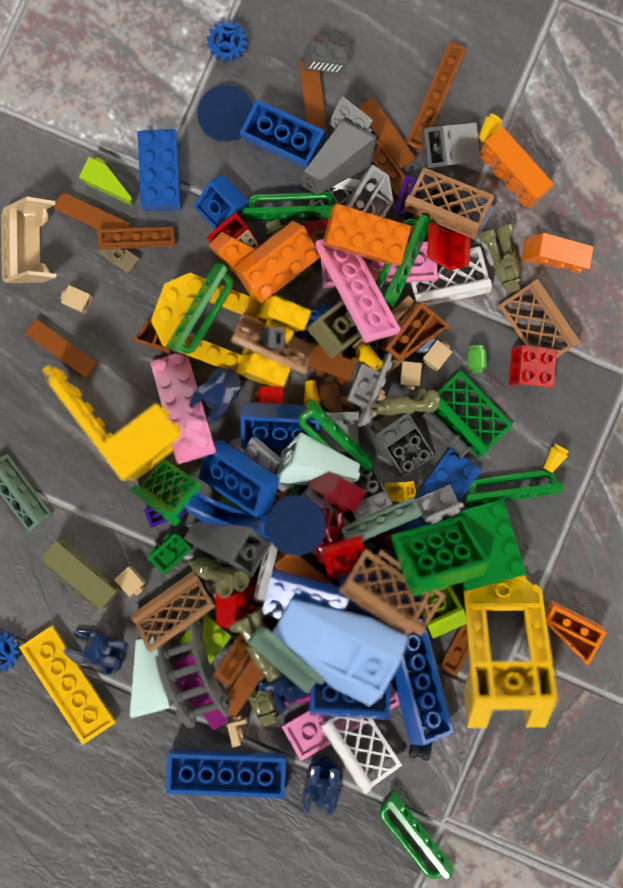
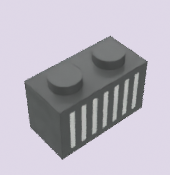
(325, 57)

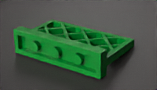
(456, 423)
(158, 501)

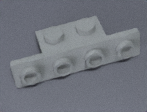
(366, 387)
(263, 456)

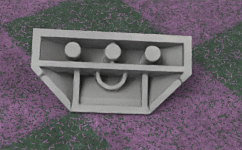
(372, 193)

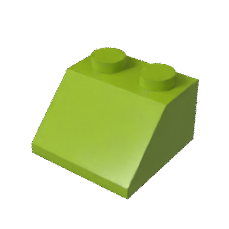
(448, 614)
(214, 637)

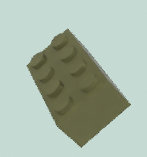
(335, 330)
(81, 574)

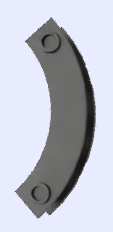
(170, 676)

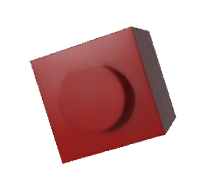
(270, 395)

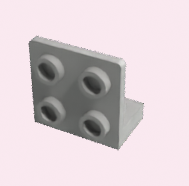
(350, 112)
(348, 423)
(438, 503)

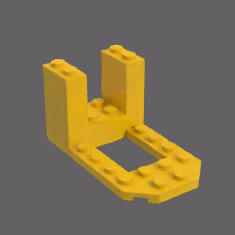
(177, 298)
(133, 448)
(508, 684)

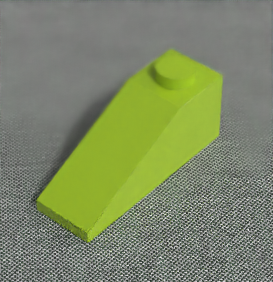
(99, 176)

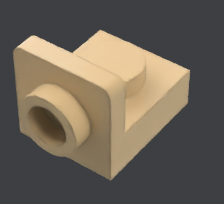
(236, 733)

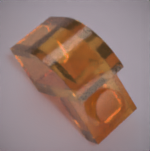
(331, 398)

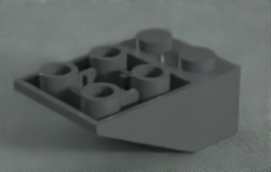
(450, 145)
(402, 442)
(375, 498)

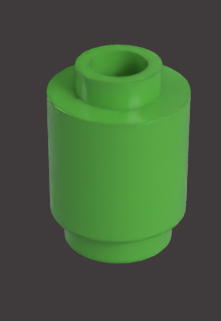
(477, 359)

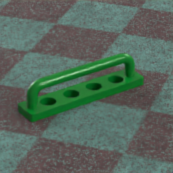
(288, 213)
(408, 260)
(197, 306)
(334, 430)
(553, 488)
(420, 836)

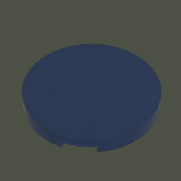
(223, 112)
(296, 525)

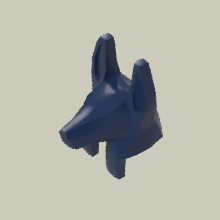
(217, 392)
(99, 653)
(283, 689)
(321, 785)

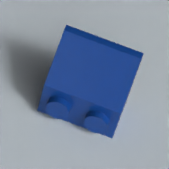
(220, 201)

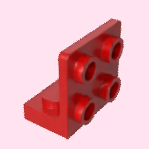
(447, 247)
(532, 366)

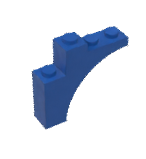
(214, 512)

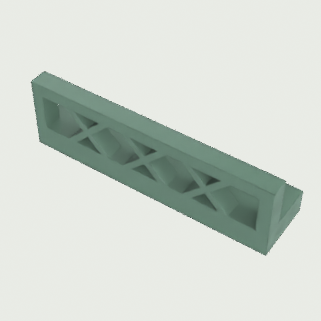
(23, 492)
(383, 520)
(284, 659)

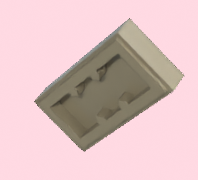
(121, 258)

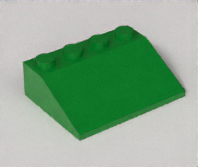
(496, 538)
(439, 555)

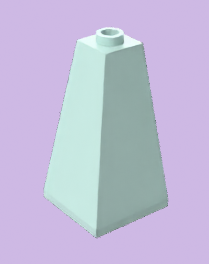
(308, 459)
(147, 688)

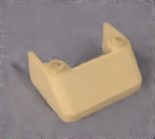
(21, 241)

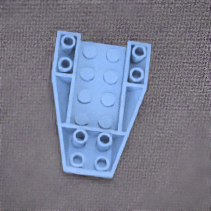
(343, 648)

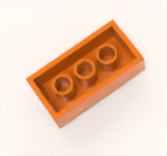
(515, 168)
(366, 235)
(277, 262)

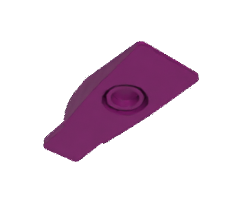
(215, 717)

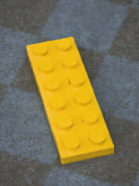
(67, 685)

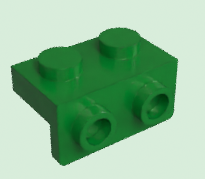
(169, 553)

